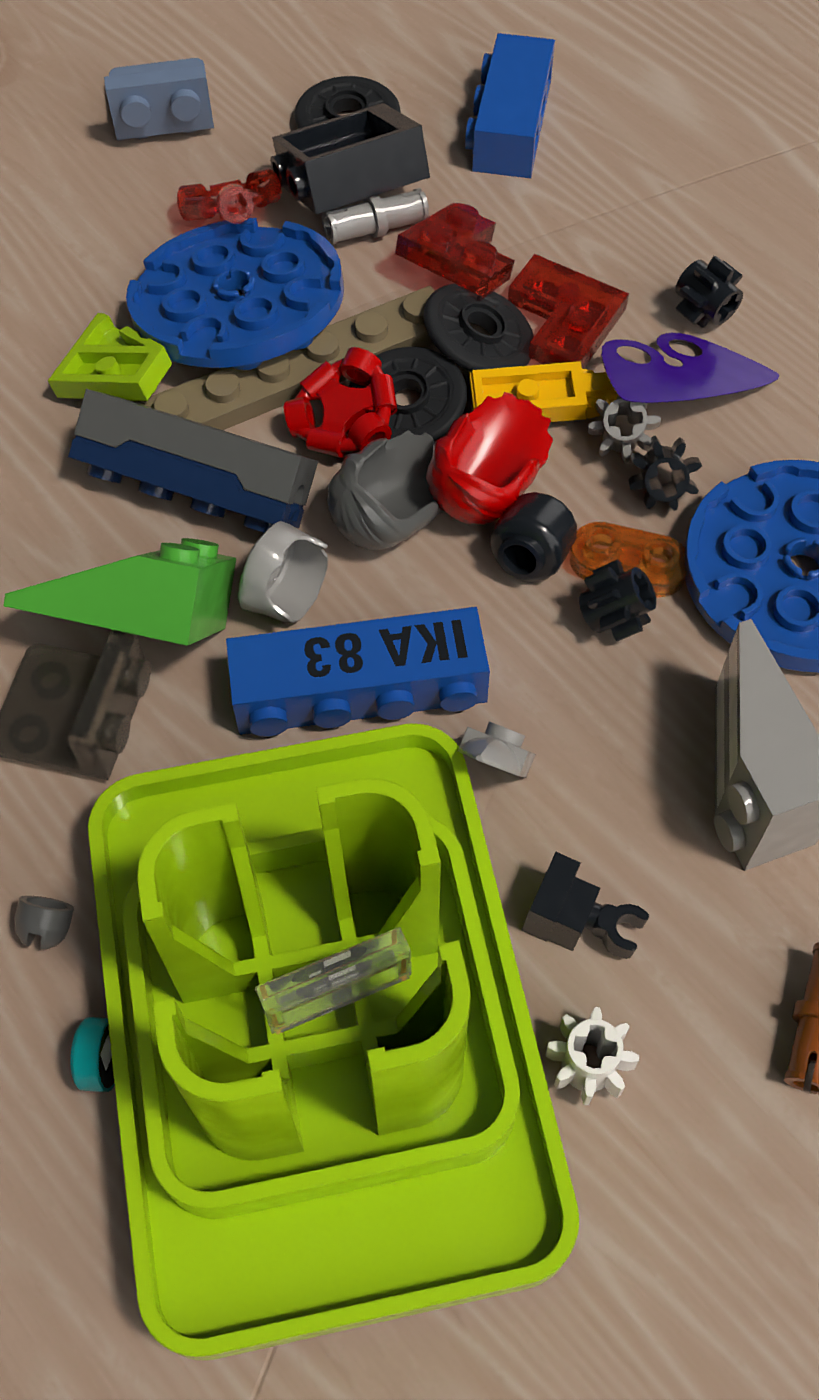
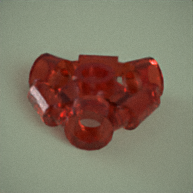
(229, 199)

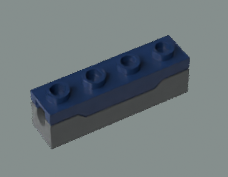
(192, 460)

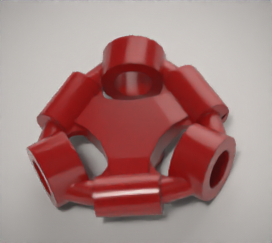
(359, 410)

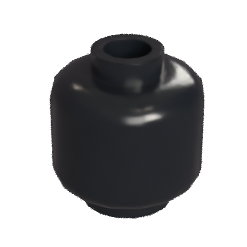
(533, 537)

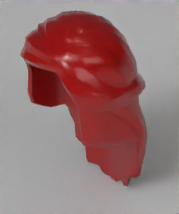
(488, 458)

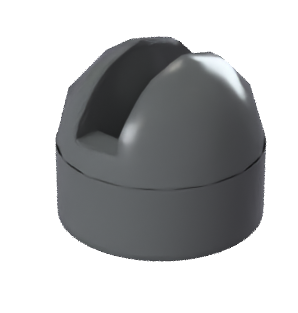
(42, 917)

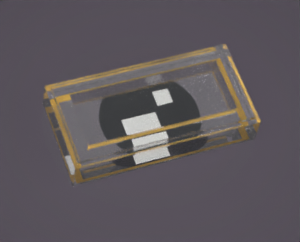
(335, 981)

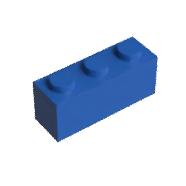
(510, 105)

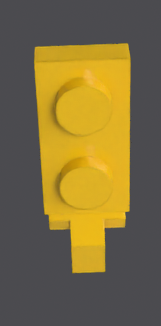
(559, 389)

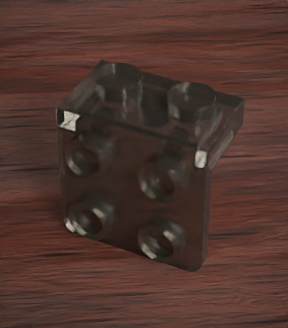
(74, 706)

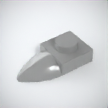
(498, 748)

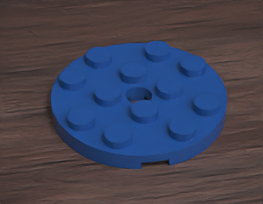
(193, 303)
(743, 563)

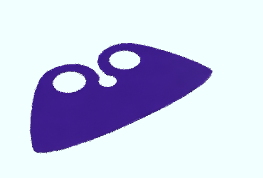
(702, 376)

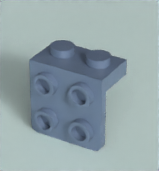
(159, 98)

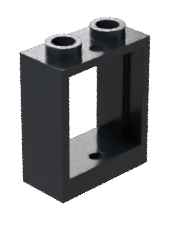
(350, 157)

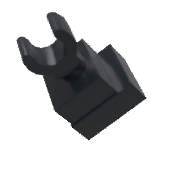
(568, 905)

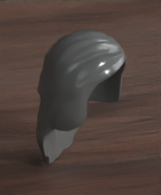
(384, 492)

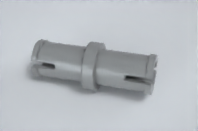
(375, 216)

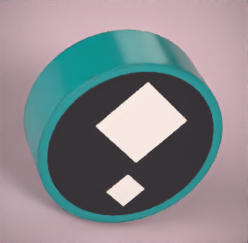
(92, 1056)

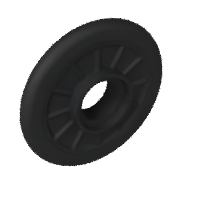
(338, 95)
(448, 320)
(437, 381)

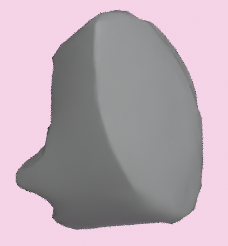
(283, 573)

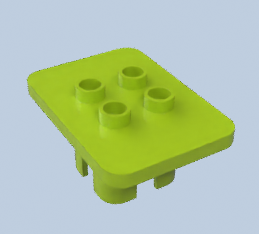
(366, 1154)

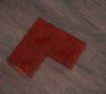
(457, 248)
(576, 309)

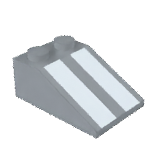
(762, 757)

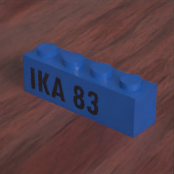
(358, 671)

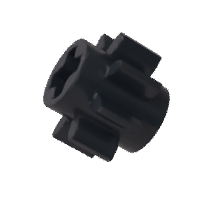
(709, 292)
(680, 476)
(617, 600)

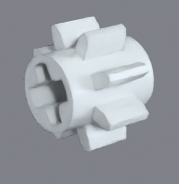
(609, 1049)

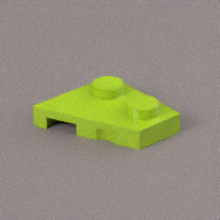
(111, 363)

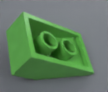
(160, 595)

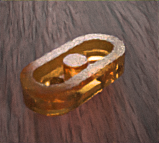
(633, 550)

